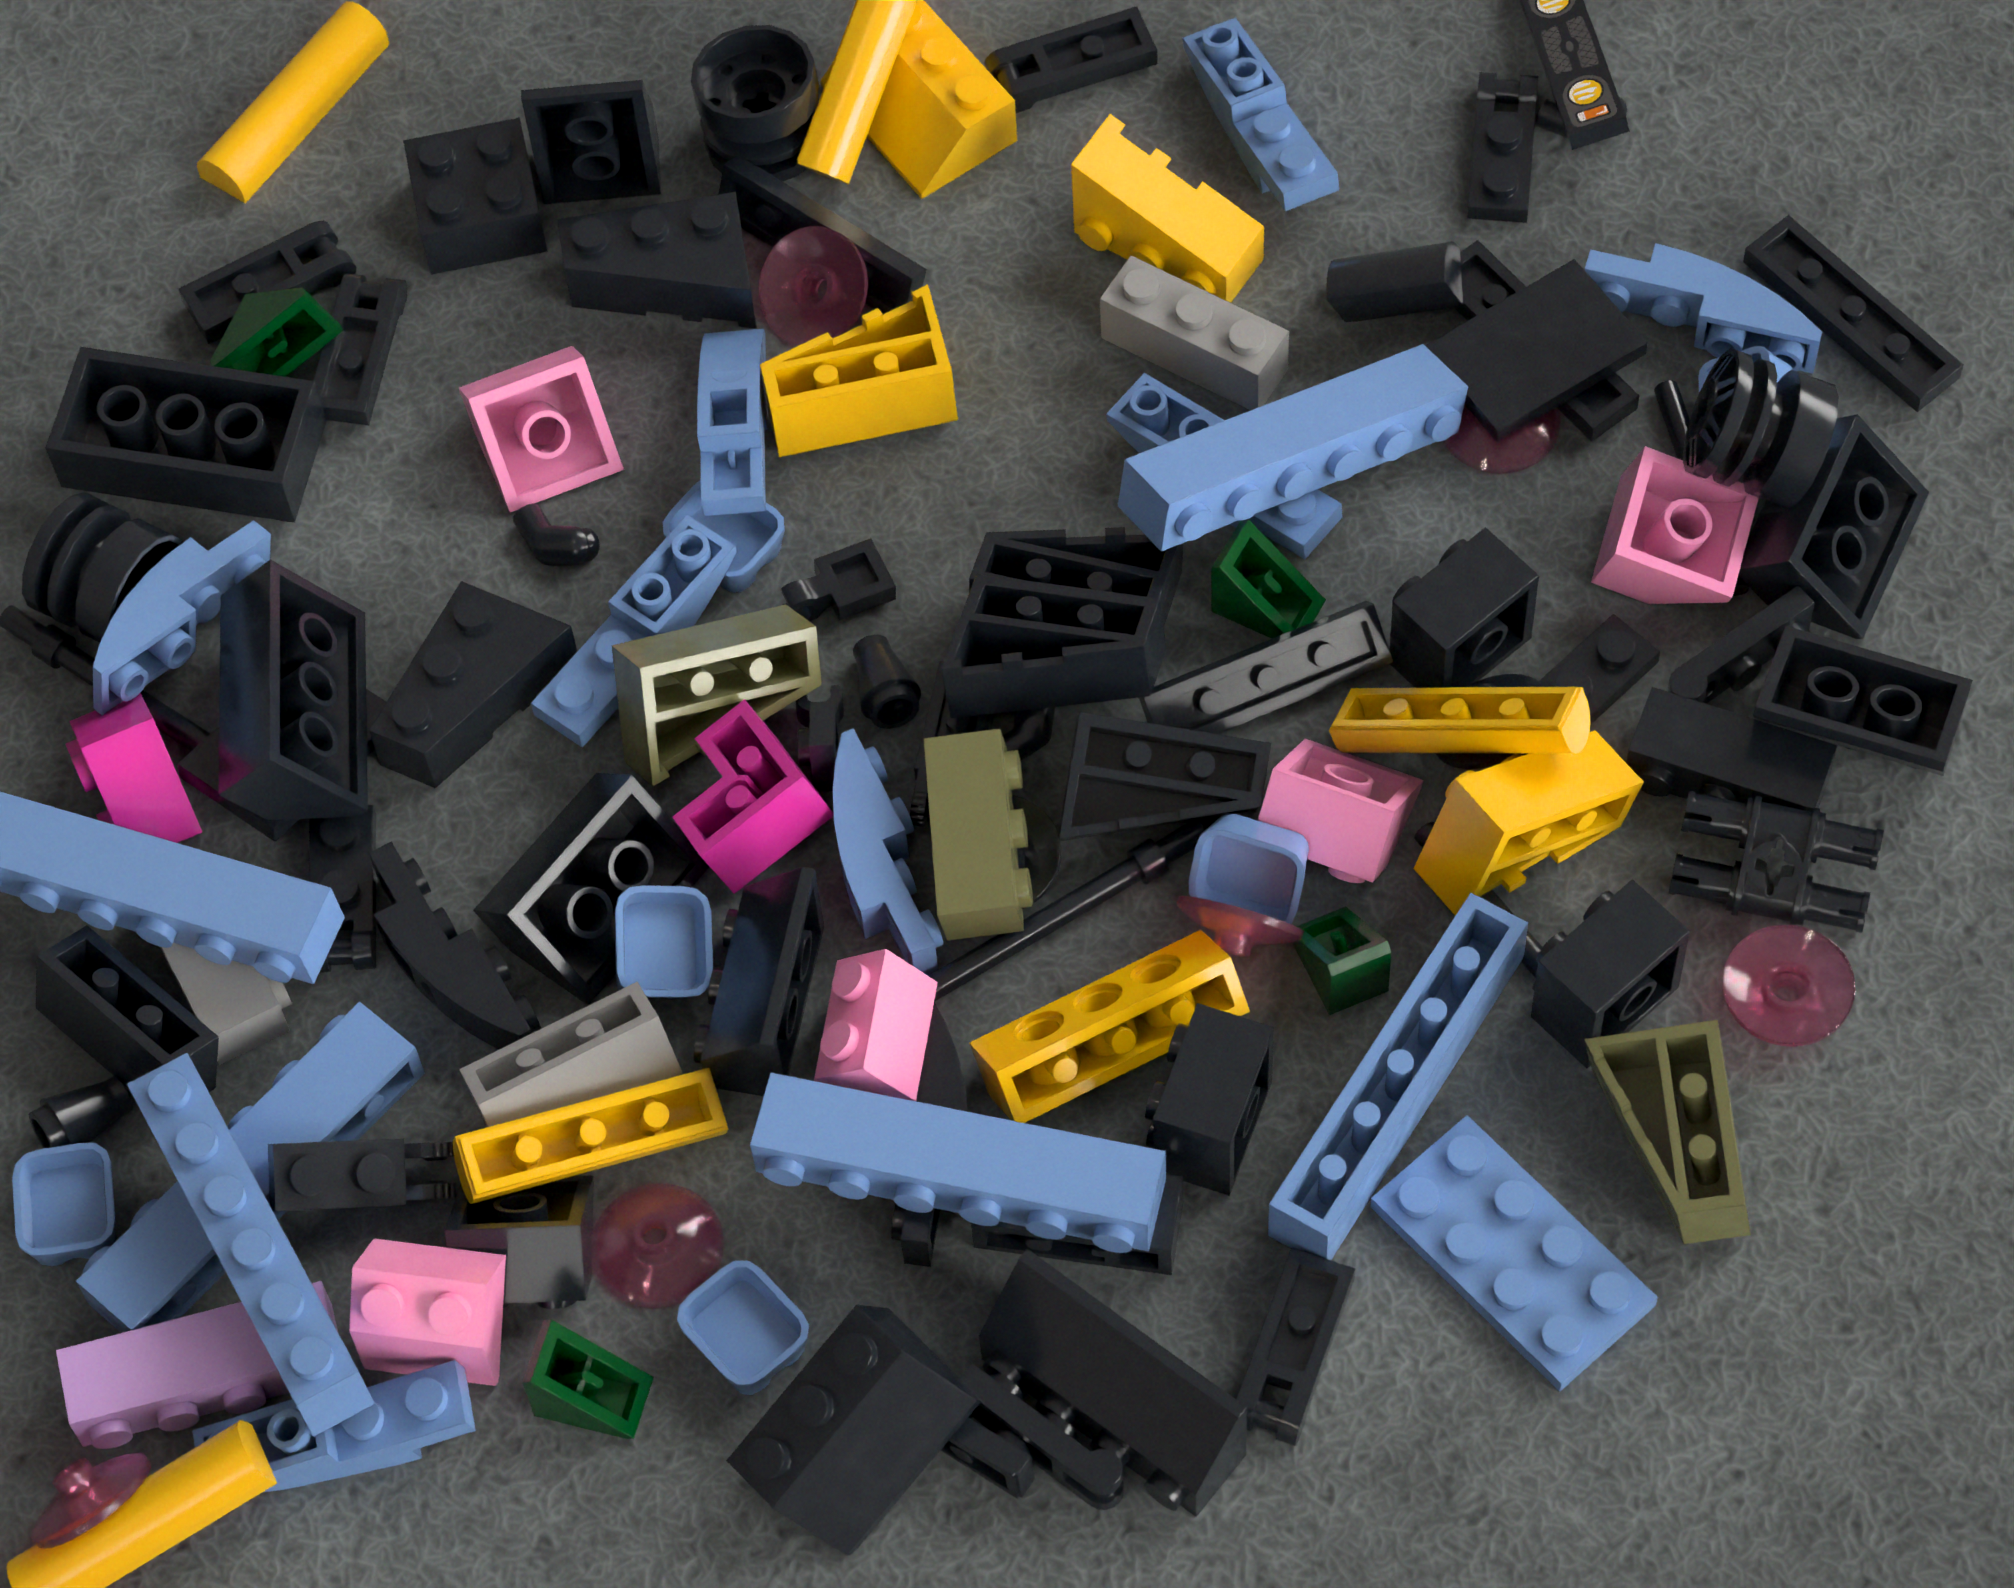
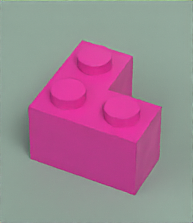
(133, 772)
(758, 804)

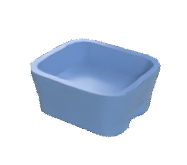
(754, 534)
(1250, 866)
(664, 941)
(64, 1202)
(744, 1325)

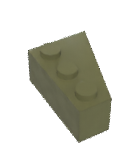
(693, 676)
(1679, 1119)

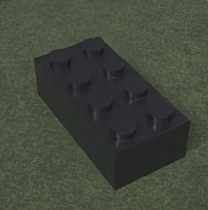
(186, 434)

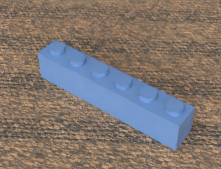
(1291, 447)
(166, 891)
(1397, 1079)
(324, 1097)
(959, 1163)
(251, 1245)

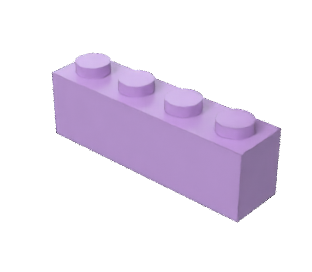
(169, 1375)

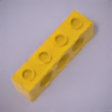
(1104, 1027)

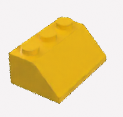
(939, 107)

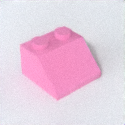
(541, 428)
(1674, 534)
(1342, 807)
(876, 1025)
(428, 1308)

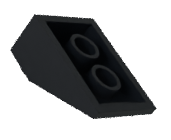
(593, 141)

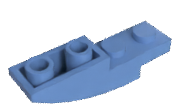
(1256, 116)
(1707, 295)
(1157, 414)
(732, 422)
(657, 599)
(160, 614)
(873, 852)
(405, 1418)

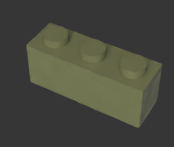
(976, 834)

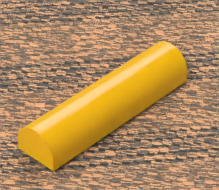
(855, 87)
(294, 102)
(1463, 720)
(588, 1135)
(156, 1517)

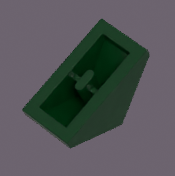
(275, 332)
(1260, 586)
(1344, 959)
(584, 1384)

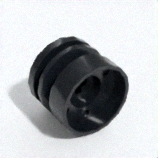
(756, 97)
(1760, 428)
(89, 562)

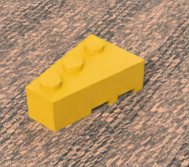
(1149, 213)
(862, 383)
(1522, 813)

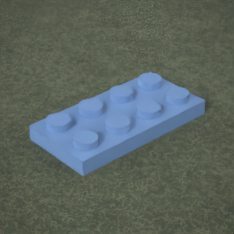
(1513, 1252)

